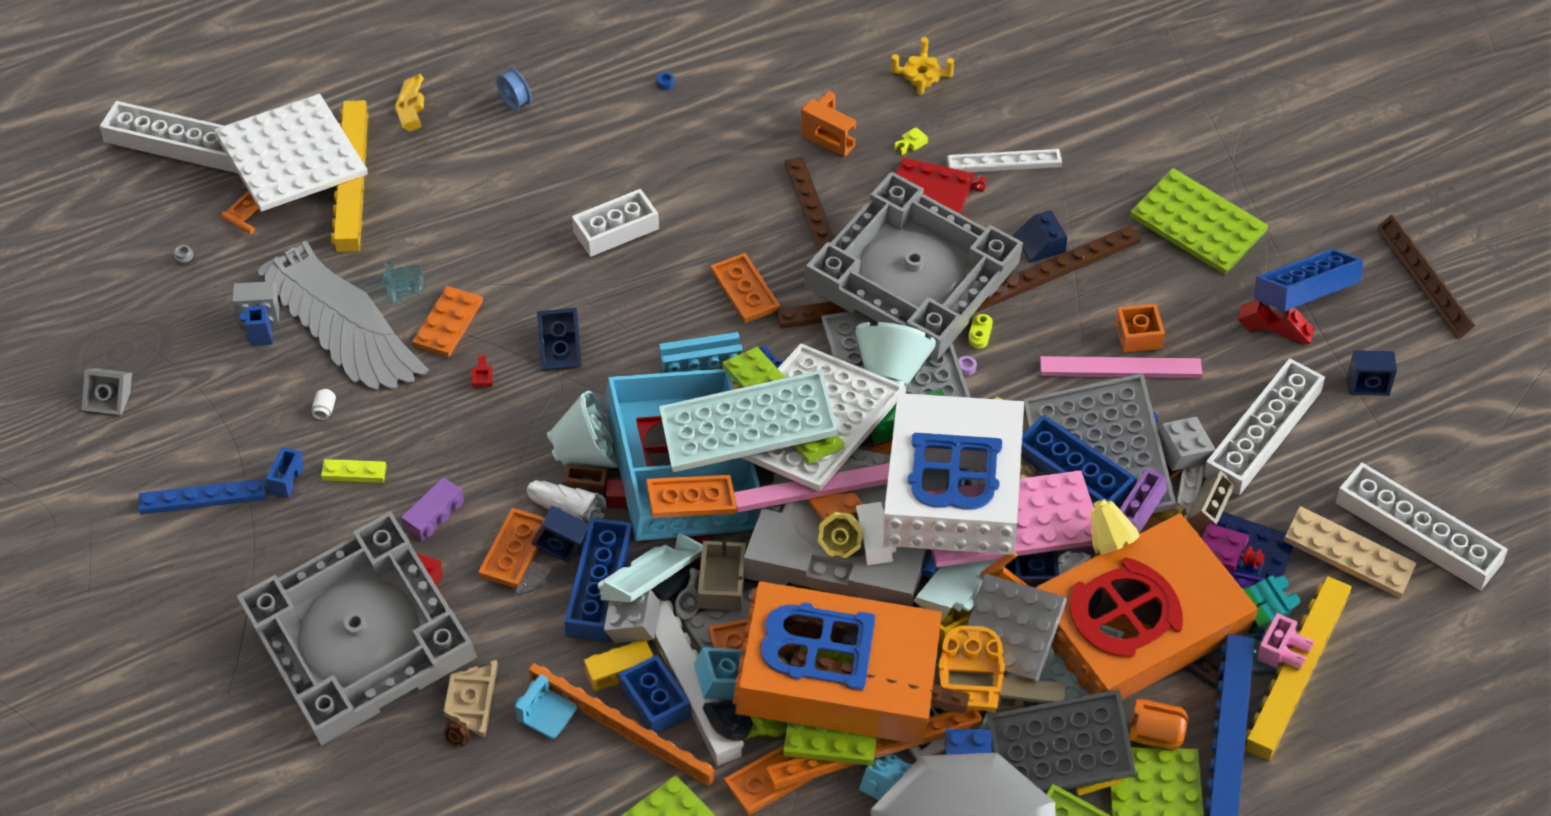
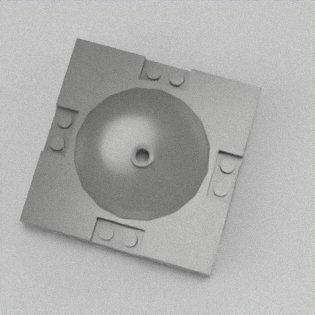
(913, 263)
(787, 547)
(350, 672)

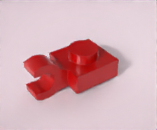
(482, 375)

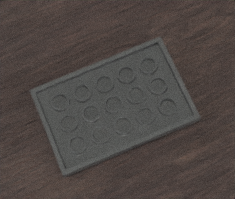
(1066, 741)

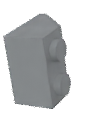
(106, 390)

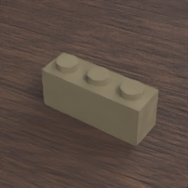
(1210, 501)

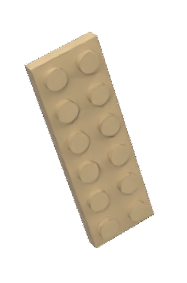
(1350, 552)

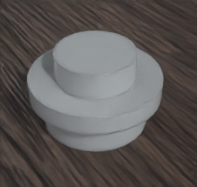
(183, 254)

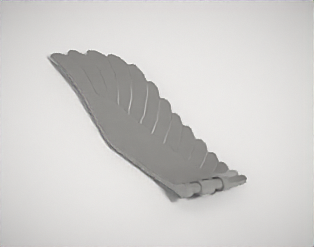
(342, 320)

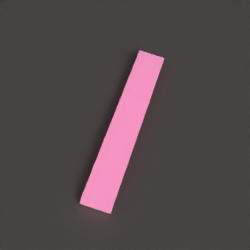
(1120, 367)
(794, 491)

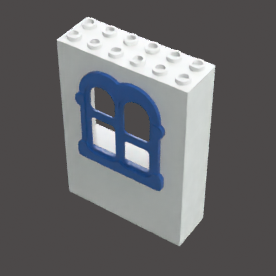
(950, 436)

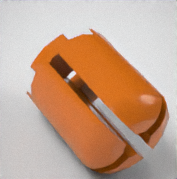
(1158, 725)

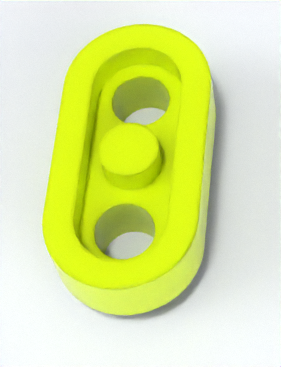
(980, 331)

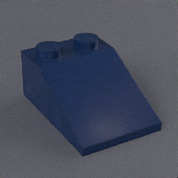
(559, 338)

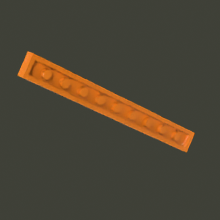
(627, 727)
(804, 769)

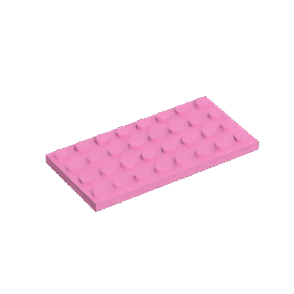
(1049, 517)

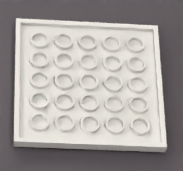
(290, 152)

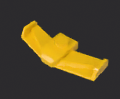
(410, 103)

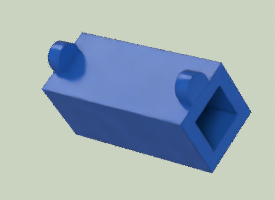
(257, 325)

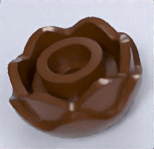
(456, 734)

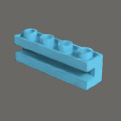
(699, 352)

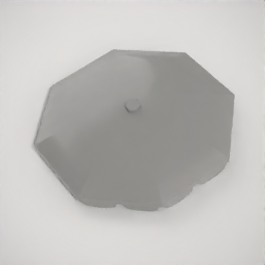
(964, 787)

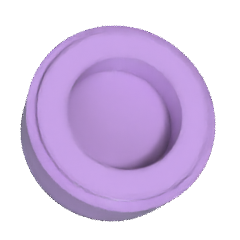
(967, 365)

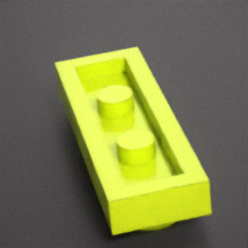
(353, 471)

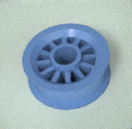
(513, 89)

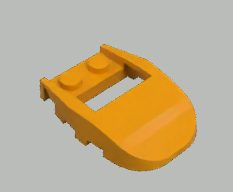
(974, 651)

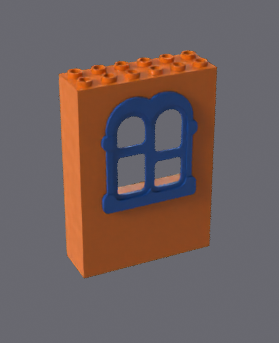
(890, 644)

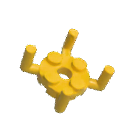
(922, 63)

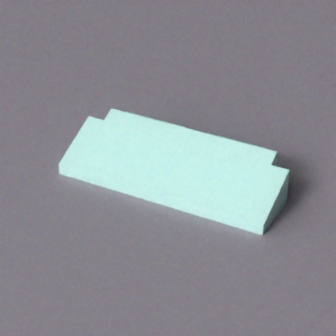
(649, 570)
(953, 587)

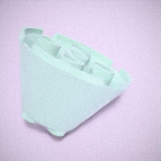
(893, 350)
(584, 435)

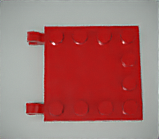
(941, 183)

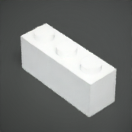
(872, 520)

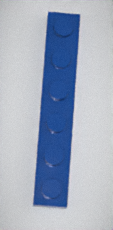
(202, 496)

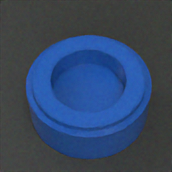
(665, 80)

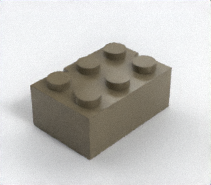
(721, 578)

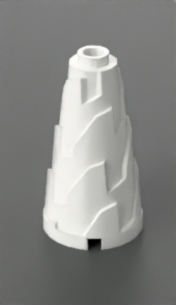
(573, 501)

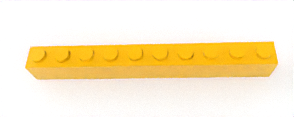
(350, 193)
(1291, 682)

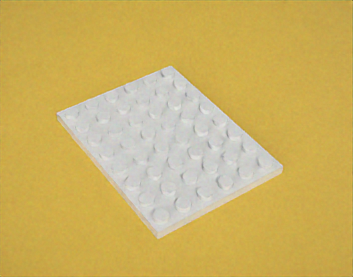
(858, 403)

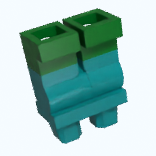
(1270, 600)

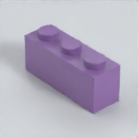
(1144, 498)
(432, 509)

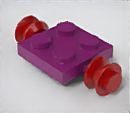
(1230, 547)

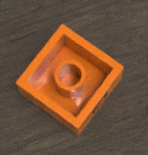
(1139, 328)

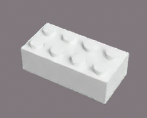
(615, 222)

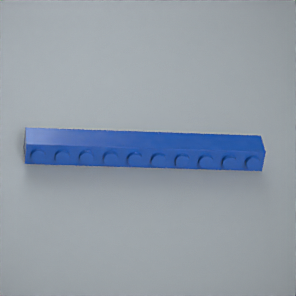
(1230, 726)

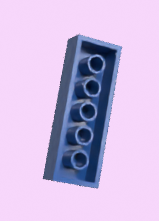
(1308, 279)
(1059, 451)
(603, 553)

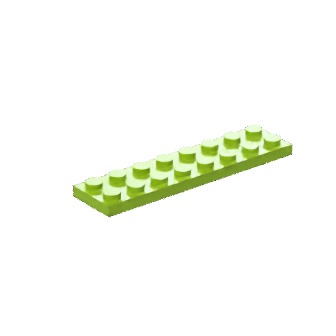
(755, 368)

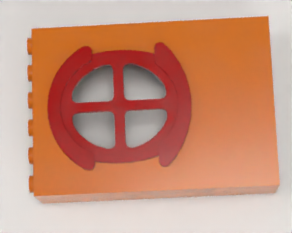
(1187, 580)

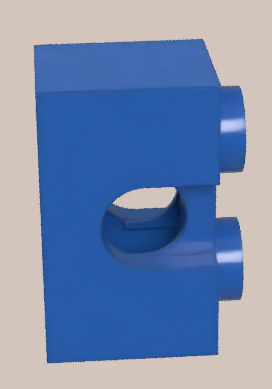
(290, 465)

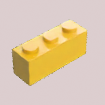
(605, 668)

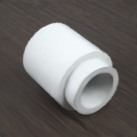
(323, 404)

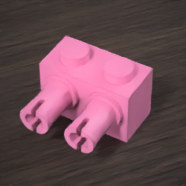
(1278, 639)

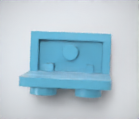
(544, 709)
(883, 775)

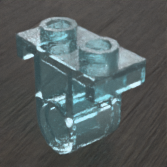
(403, 281)

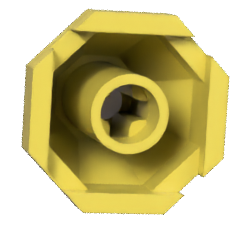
(1110, 528)
(840, 535)

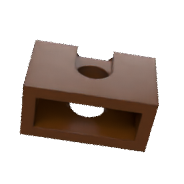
(573, 478)

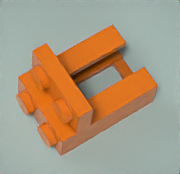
(827, 126)

